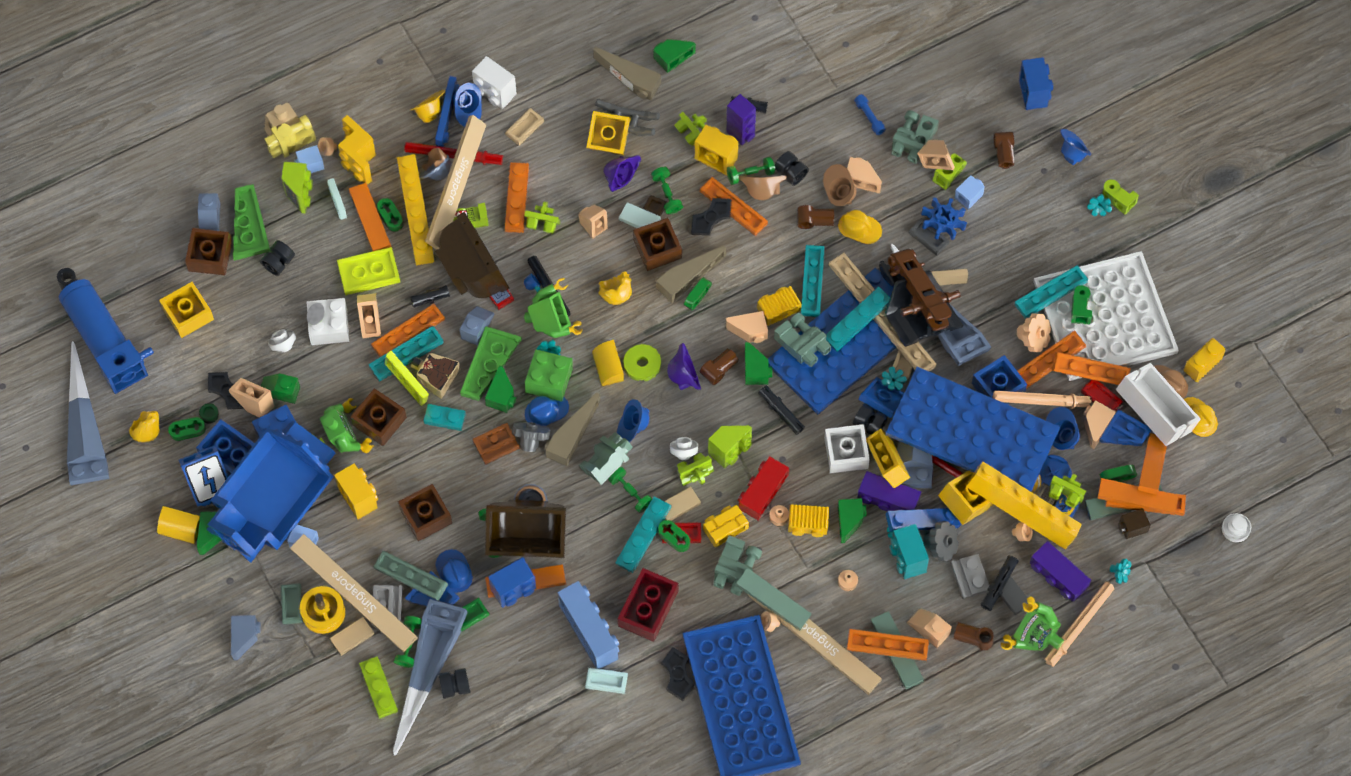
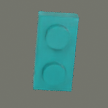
(444, 417)

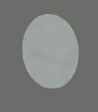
(315, 314)

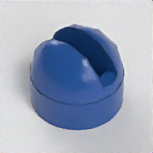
(530, 282)

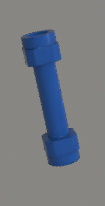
(862, 103)

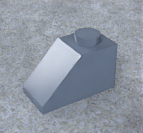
(209, 211)
(475, 324)
(243, 634)

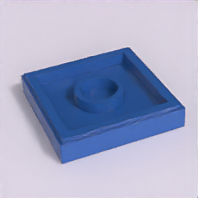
(881, 398)

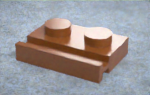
(496, 443)

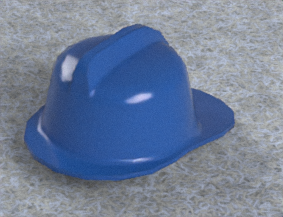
(467, 102)
(1073, 147)
(546, 410)
(634, 420)
(1069, 433)
(454, 570)

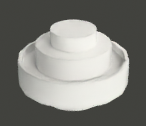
(282, 340)
(684, 448)
(1236, 527)

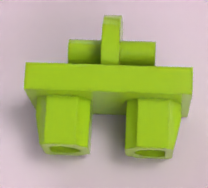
(685, 123)
(550, 221)
(695, 471)
(1068, 487)

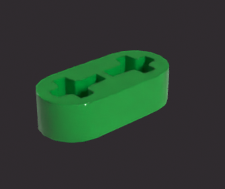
(386, 217)
(697, 293)
(187, 429)
(1120, 473)
(671, 539)

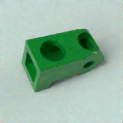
(1079, 306)

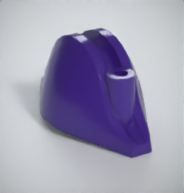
(620, 171)
(682, 370)

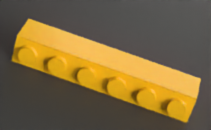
(415, 209)
(1024, 505)

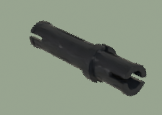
(776, 404)
(990, 600)

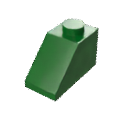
(673, 53)
(756, 366)
(282, 387)
(501, 393)
(850, 517)
(205, 539)

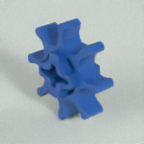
(943, 218)

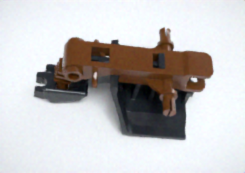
(917, 301)

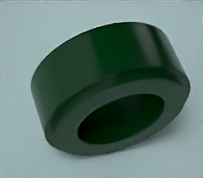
(209, 413)

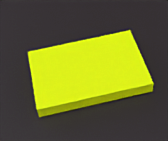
(368, 271)
(406, 378)

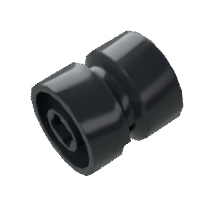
(792, 168)
(277, 258)
(866, 414)
(454, 683)

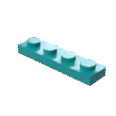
(812, 280)
(1051, 292)
(857, 319)
(408, 351)
(643, 534)

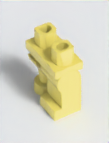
(290, 138)

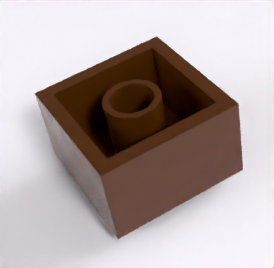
(657, 244)
(208, 251)
(378, 417)
(425, 512)

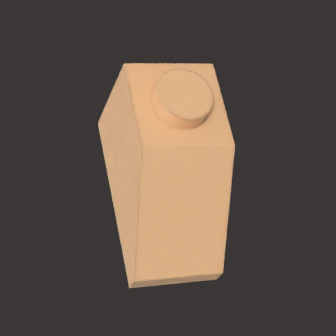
(935, 155)
(864, 175)
(593, 220)
(369, 315)
(749, 326)
(252, 397)
(1096, 421)
(930, 626)

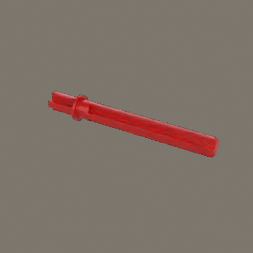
(481, 157)

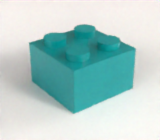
(909, 551)

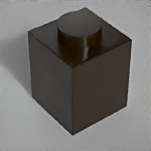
(1134, 524)

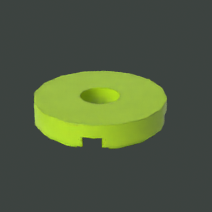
(640, 352)

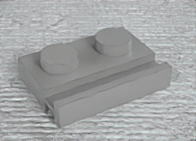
(970, 576)
(390, 598)

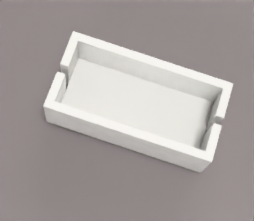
(1158, 404)

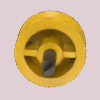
(322, 610)

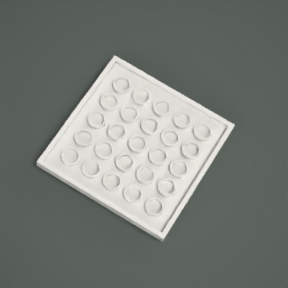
(1126, 314)

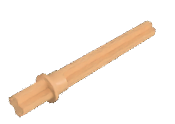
(1042, 399)
(1079, 623)

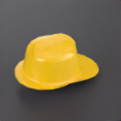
(430, 107)
(860, 227)
(1208, 422)

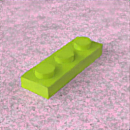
(378, 687)

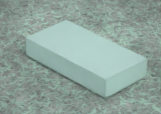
(336, 199)
(636, 216)
(606, 680)

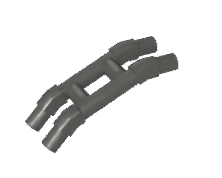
(635, 115)

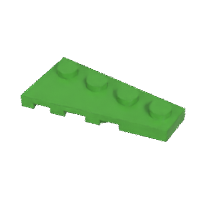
(249, 230)
(491, 352)

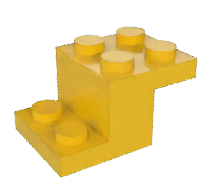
(356, 150)

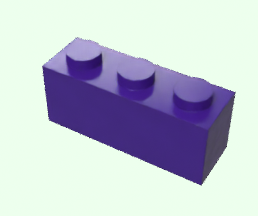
(741, 119)
(880, 492)
(1059, 572)

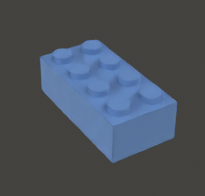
(588, 625)

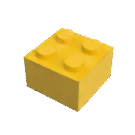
(608, 133)
(716, 149)
(186, 309)
(356, 490)
(963, 501)

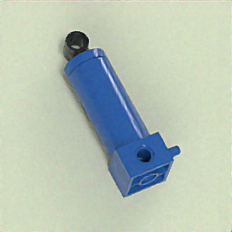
(114, 354)

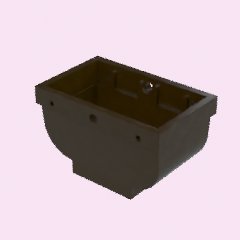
(469, 260)
(525, 529)

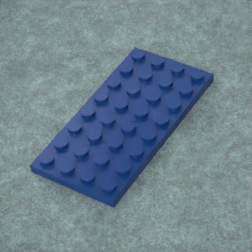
(836, 370)
(971, 428)
(741, 698)

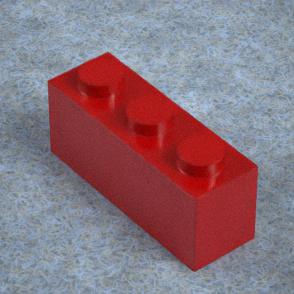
(763, 488)

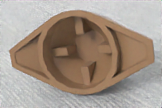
(763, 187)

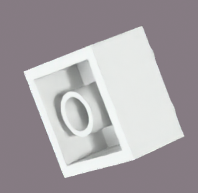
(494, 82)
(333, 325)
(846, 448)

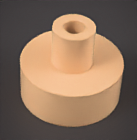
(326, 146)
(779, 515)
(1022, 532)
(848, 580)
(769, 621)

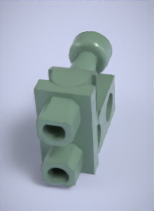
(913, 141)
(802, 346)
(607, 458)
(729, 567)

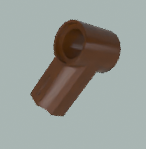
(1004, 144)
(809, 217)
(716, 369)
(972, 634)

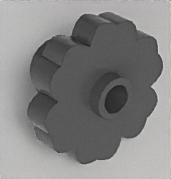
(530, 435)
(942, 541)

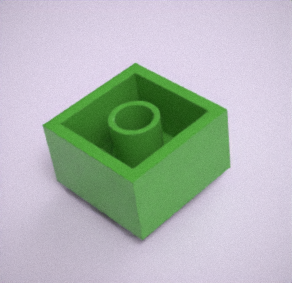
(548, 375)

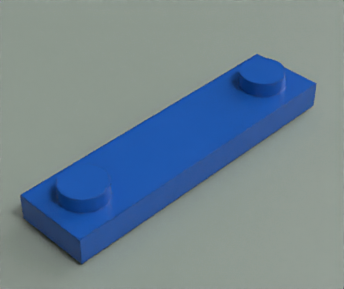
(442, 135)
(923, 518)

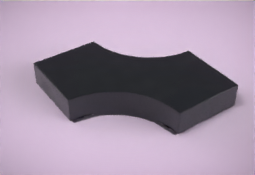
(704, 222)
(220, 384)
(679, 683)

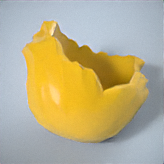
(616, 290)
(146, 427)

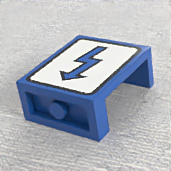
(204, 474)

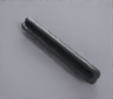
(542, 276)

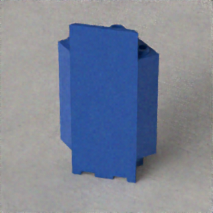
(271, 490)

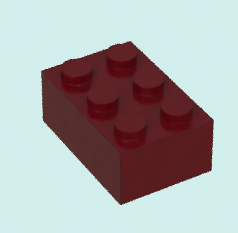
(648, 604)

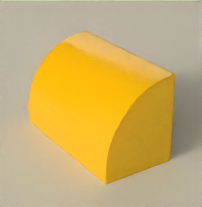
(608, 363)
(178, 525)

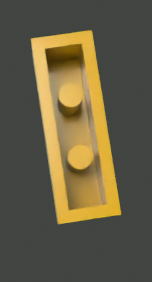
(887, 458)

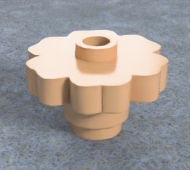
(1035, 332)

